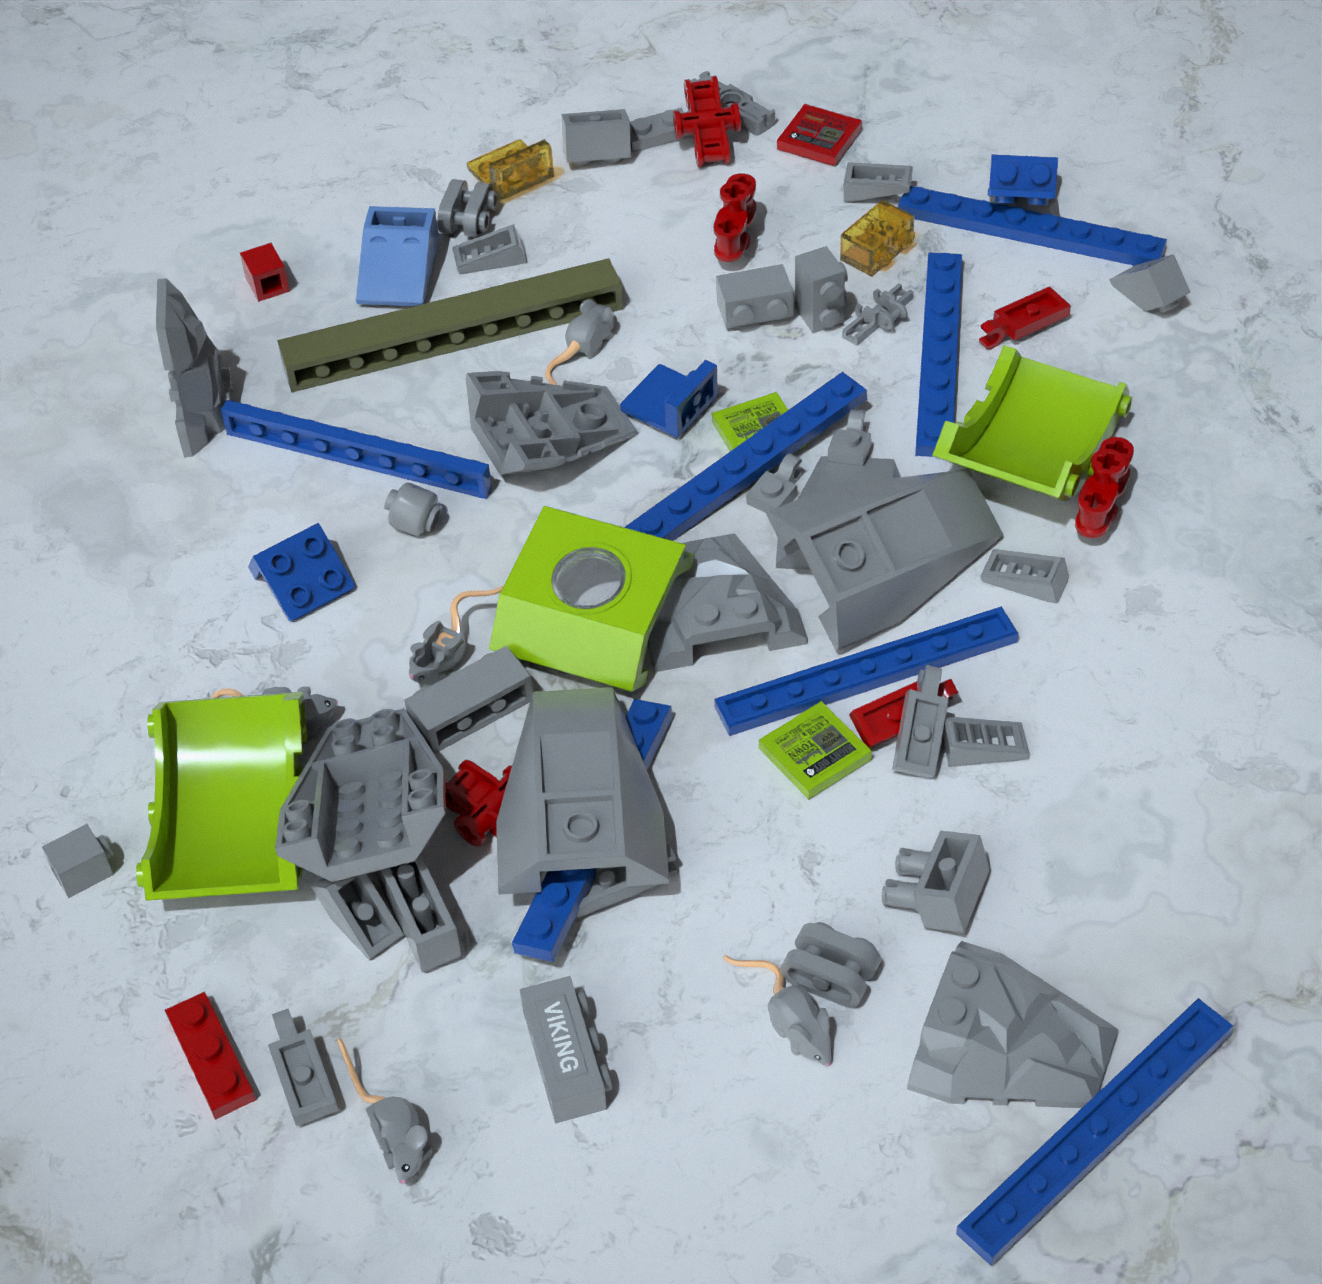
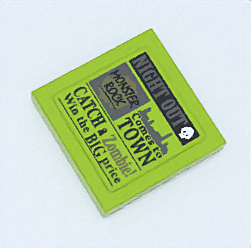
(747, 418)
(815, 750)

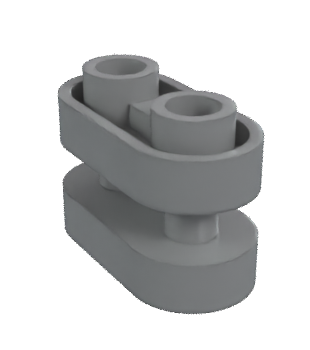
(475, 203)
(831, 964)

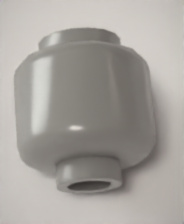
(413, 509)

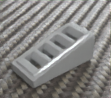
(875, 180)
(501, 250)
(1045, 586)
(970, 752)

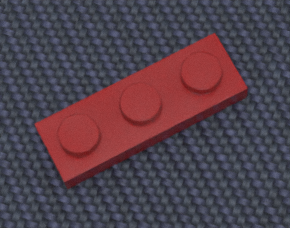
(210, 1055)

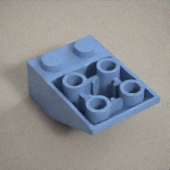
(397, 255)

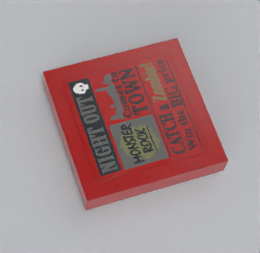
(819, 134)

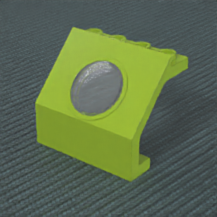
(587, 597)

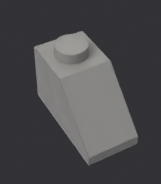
(1153, 284)
(359, 913)

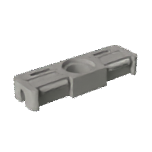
(753, 116)

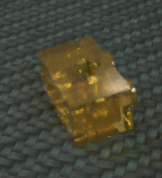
(877, 238)

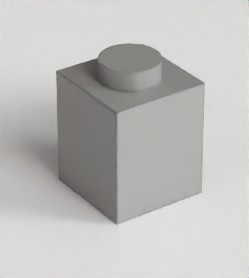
(79, 860)

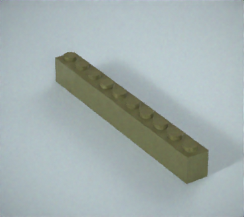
(447, 325)

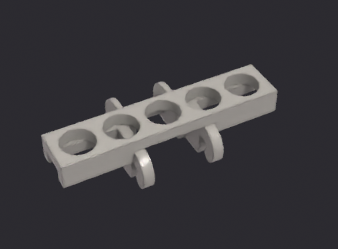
(878, 315)

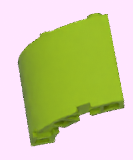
(1035, 426)
(220, 795)

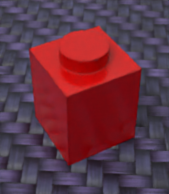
(264, 272)

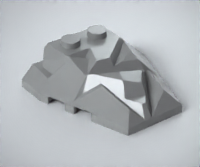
(195, 368)
(720, 600)
(1008, 1037)

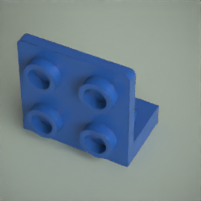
(1023, 177)
(672, 399)
(302, 572)

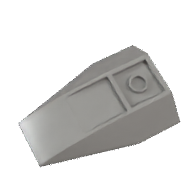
(886, 545)
(578, 796)
(363, 799)

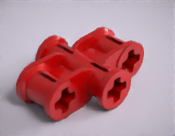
(706, 121)
(734, 217)
(1102, 489)
(477, 799)

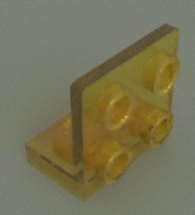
(514, 167)

